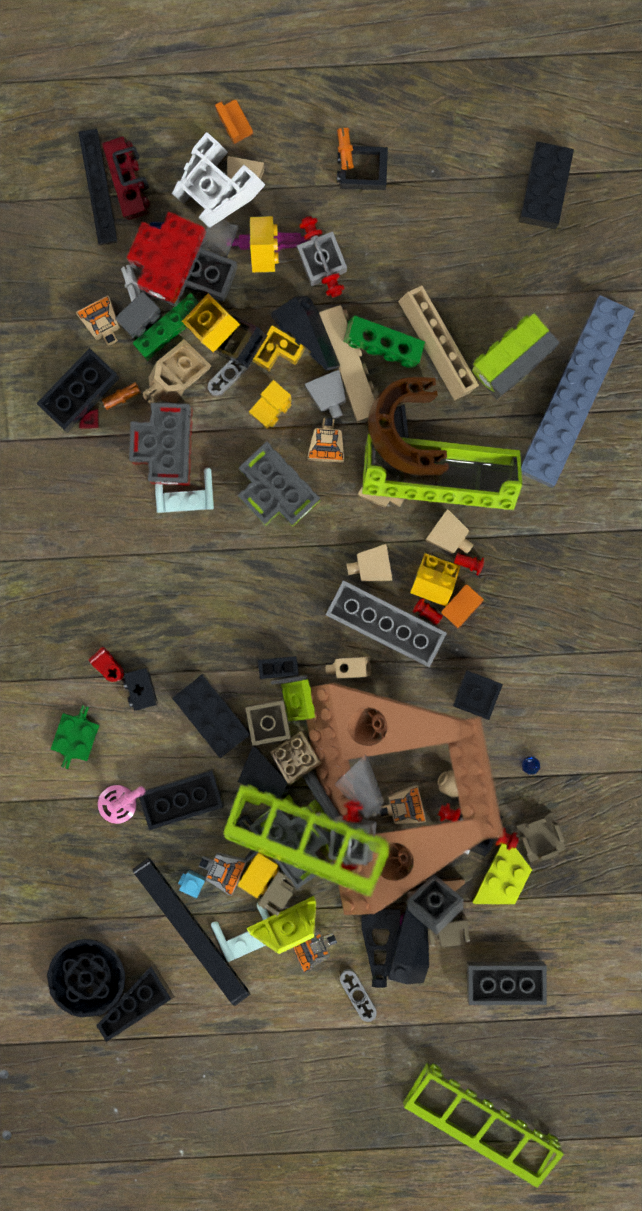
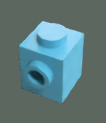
(191, 883)

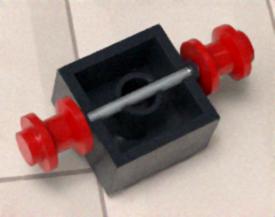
(485, 845)

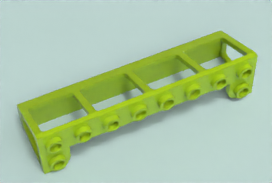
(298, 858)
(549, 1141)

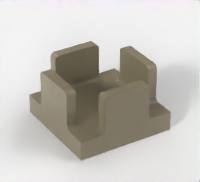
(541, 837)
(277, 893)
(450, 933)

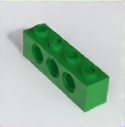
(165, 329)
(412, 346)

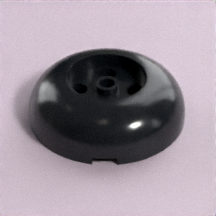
(72, 995)

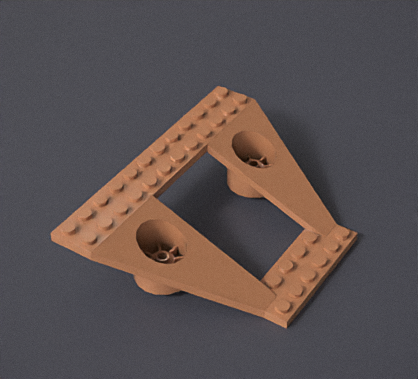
(349, 729)

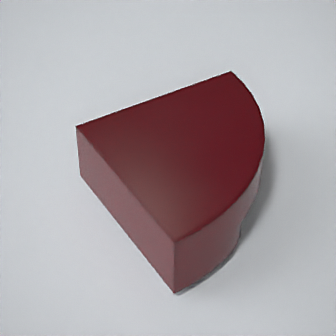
(90, 420)

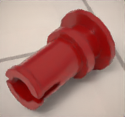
(469, 562)
(425, 610)

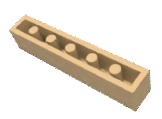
(438, 342)
(351, 369)

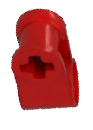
(104, 663)

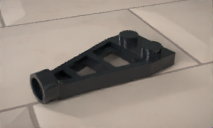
(384, 919)

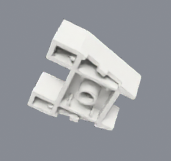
(211, 186)

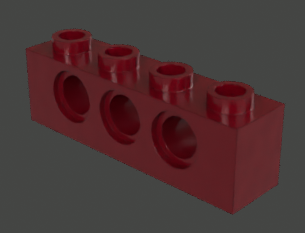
(138, 206)

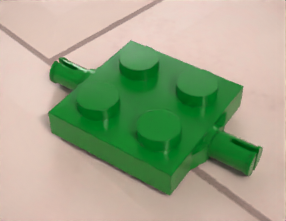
(75, 737)

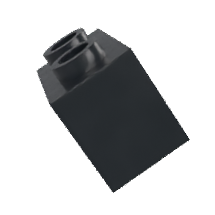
(278, 667)
(144, 680)

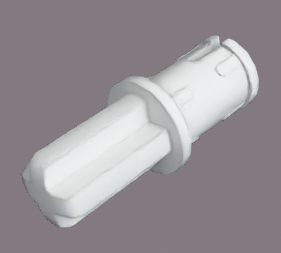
(131, 282)

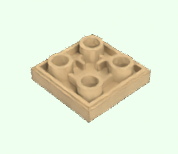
(295, 757)

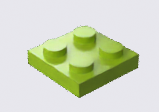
(298, 700)

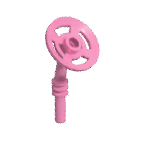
(126, 801)

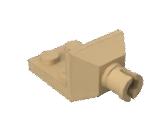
(175, 373)

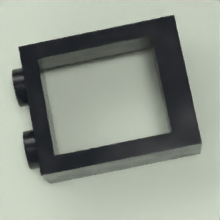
(366, 184)
(248, 347)

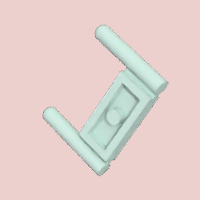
(186, 500)
(240, 944)

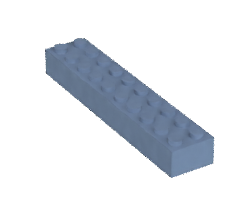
(576, 391)

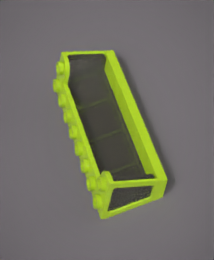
(474, 477)

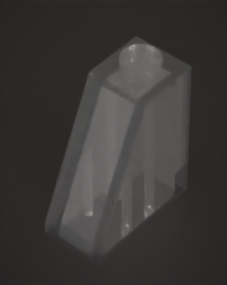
(361, 785)

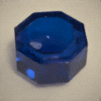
(530, 765)

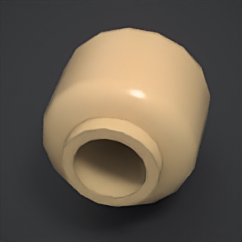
(447, 784)

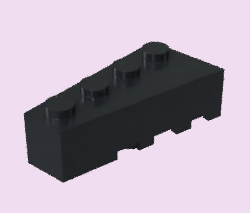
(141, 1000)

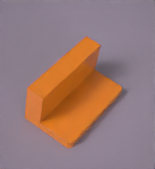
(234, 120)
(462, 606)

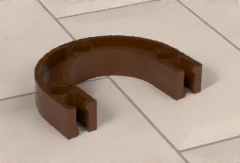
(386, 438)

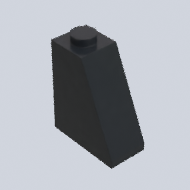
(263, 775)

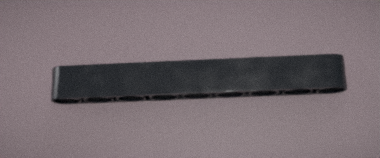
(191, 931)

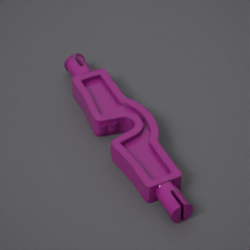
(285, 240)

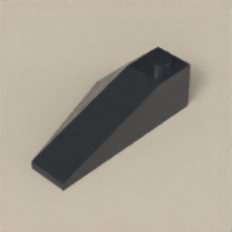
(305, 324)
(411, 952)

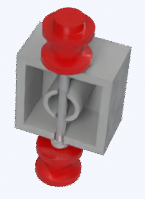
(321, 257)
(357, 851)

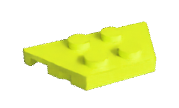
(503, 878)
(288, 928)

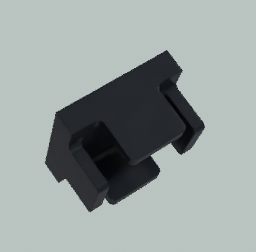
(477, 695)

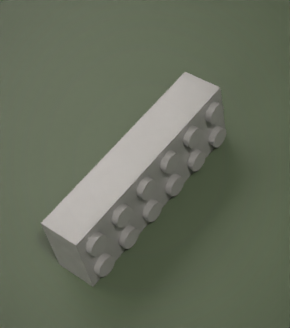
(386, 624)

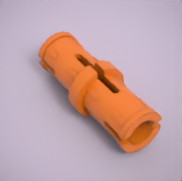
(345, 148)
(121, 396)

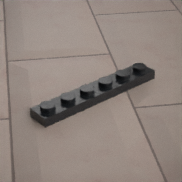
(98, 187)

